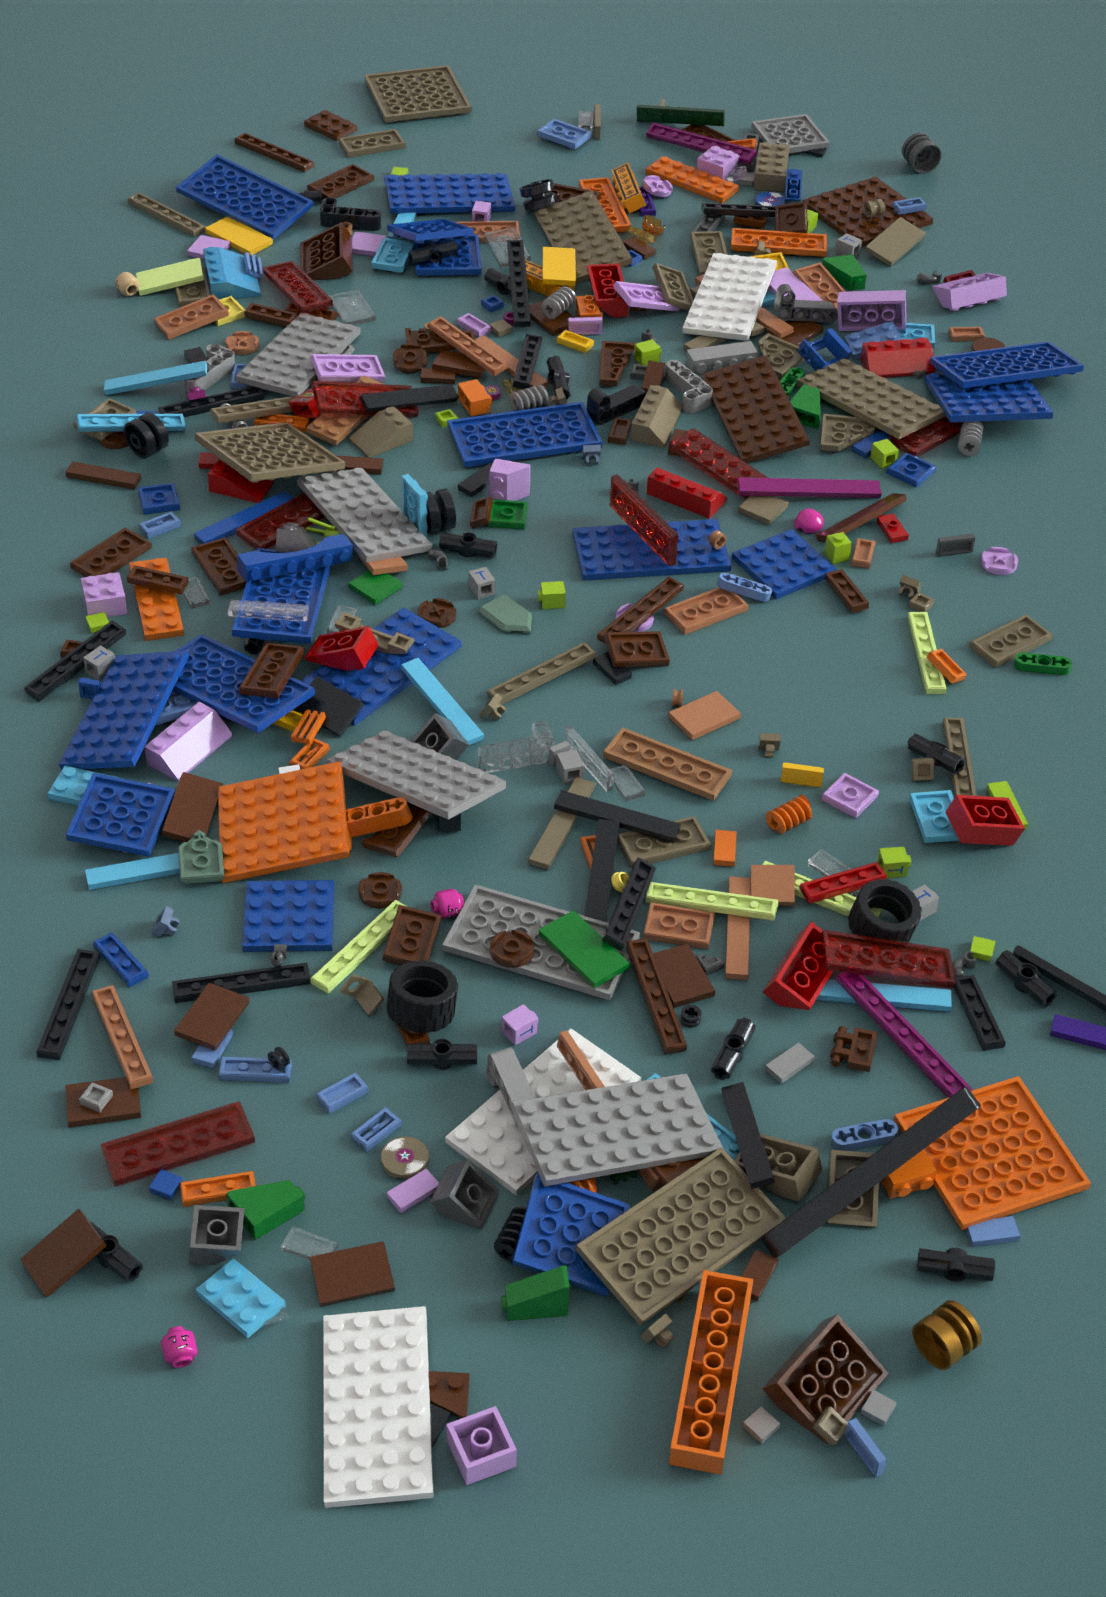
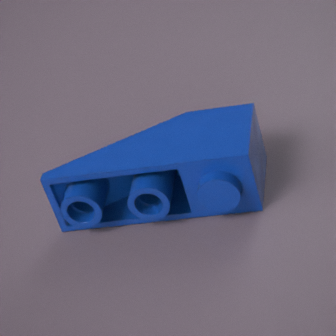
(793, 185)

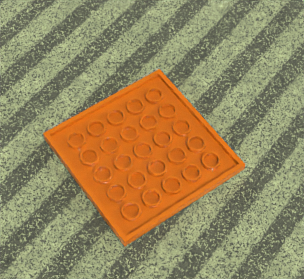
(283, 822)
(999, 1156)

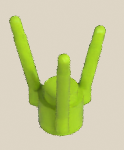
(330, 531)

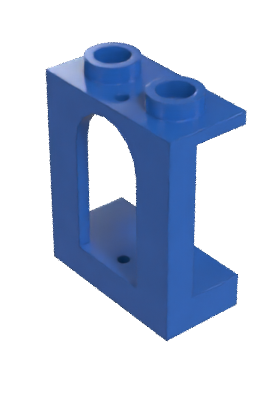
(830, 341)

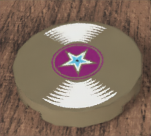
(404, 1157)

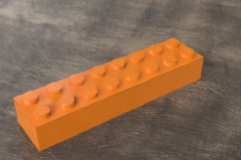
(711, 1373)

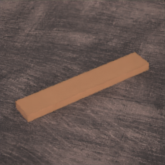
(467, 346)
(509, 359)
(738, 934)
(122, 1037)

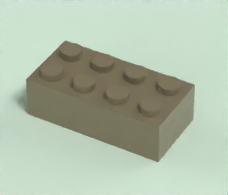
(771, 167)

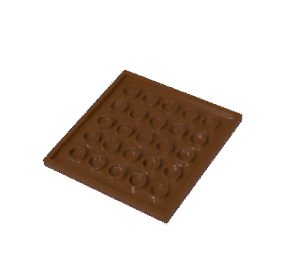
(845, 214)

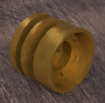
(947, 1335)

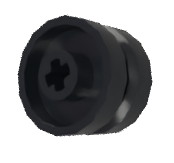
(539, 194)
(146, 435)
(440, 511)

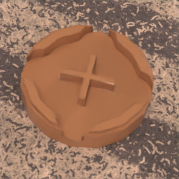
(242, 343)

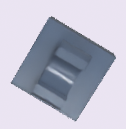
(591, 451)
(164, 922)

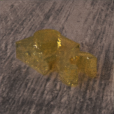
(644, 236)

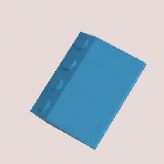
(228, 274)

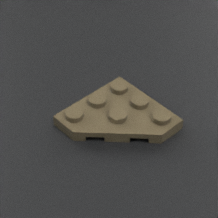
(780, 353)
(843, 431)

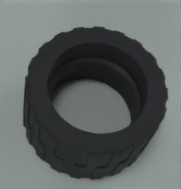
(892, 898)
(416, 1012)

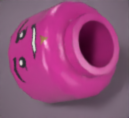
(447, 903)
(179, 1347)

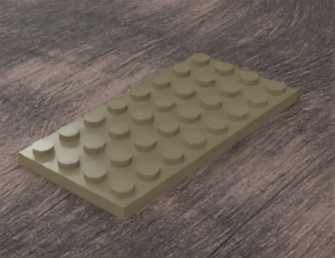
(586, 228)
(873, 398)
(678, 1232)

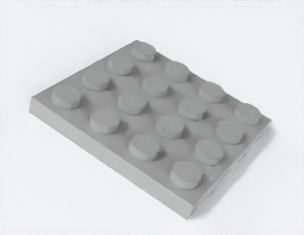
(795, 131)

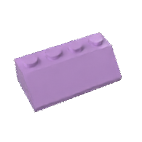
(971, 290)
(187, 741)

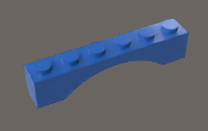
(263, 565)

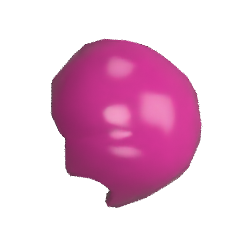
(809, 521)

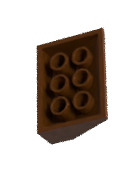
(327, 254)
(825, 1372)

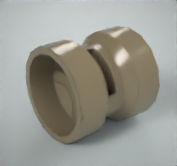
(871, 208)

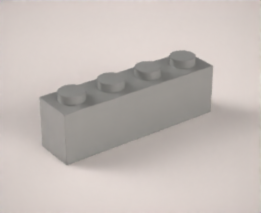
(716, 357)

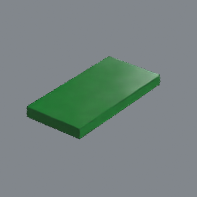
(583, 949)

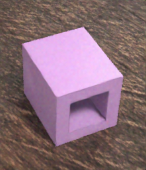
(481, 211)
(519, 1024)

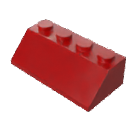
(606, 297)
(897, 357)
(684, 493)
(801, 972)

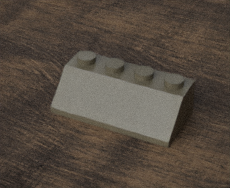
(656, 417)

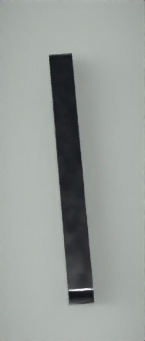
(870, 1172)

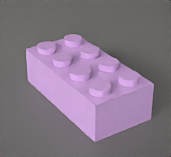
(871, 308)

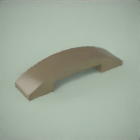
(387, 644)

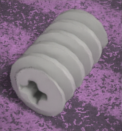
(558, 302)
(529, 397)
(970, 438)

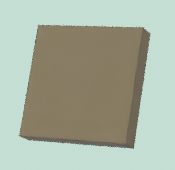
(763, 508)

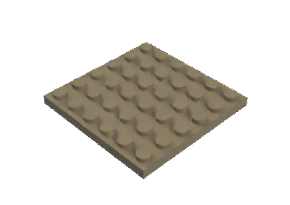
(417, 93)
(269, 451)

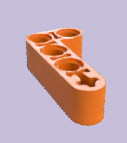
(377, 817)

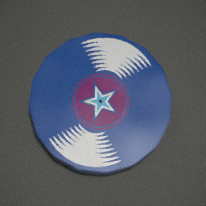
(770, 199)

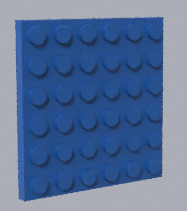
(988, 403)

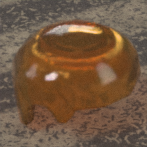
(652, 225)

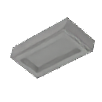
(789, 1063)

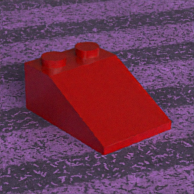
(229, 482)
(344, 649)

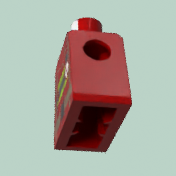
(304, 405)

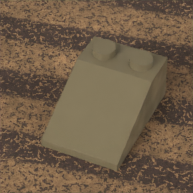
(383, 432)
(792, 1166)
(865, 1208)

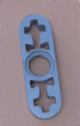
(744, 587)
(856, 1142)

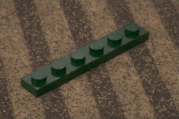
(680, 115)

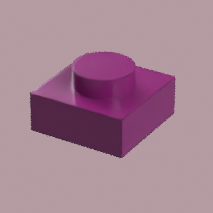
(195, 393)

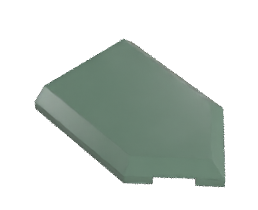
(507, 615)
(201, 860)

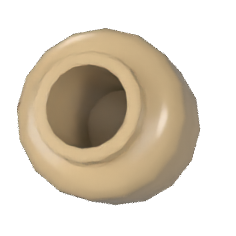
(127, 284)

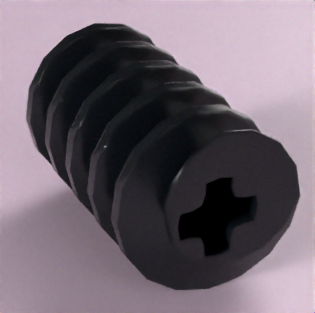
(508, 1237)

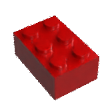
(984, 820)

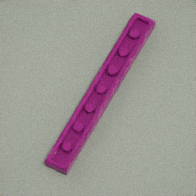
(697, 142)
(809, 487)
(902, 1033)

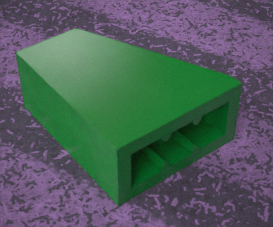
(846, 271)
(807, 406)
(267, 1205)
(538, 1296)

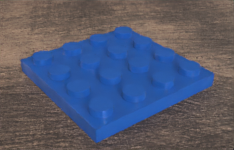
(430, 230)
(464, 263)
(783, 563)
(120, 814)
(289, 914)
(558, 1221)

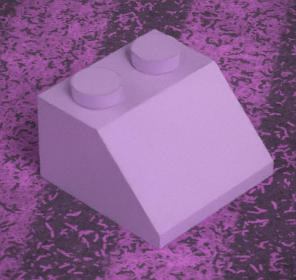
(509, 480)

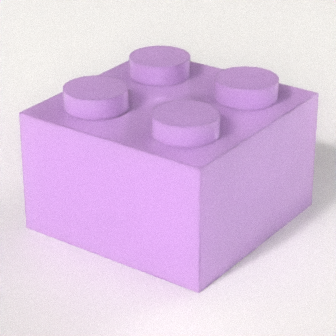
(717, 162)
(104, 594)
(481, 1445)

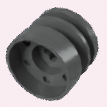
(921, 153)

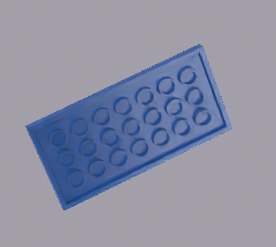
(447, 193)
(244, 196)
(1006, 364)
(523, 434)
(622, 553)
(294, 588)
(383, 673)
(214, 679)
(124, 710)

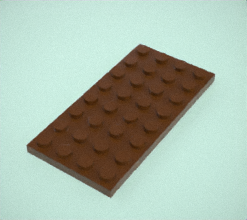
(755, 410)

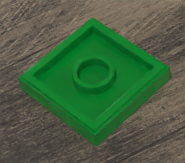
(508, 514)
(375, 587)

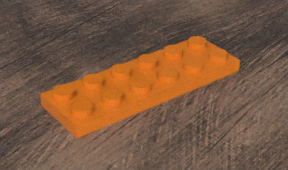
(693, 179)
(608, 201)
(780, 241)
(156, 607)

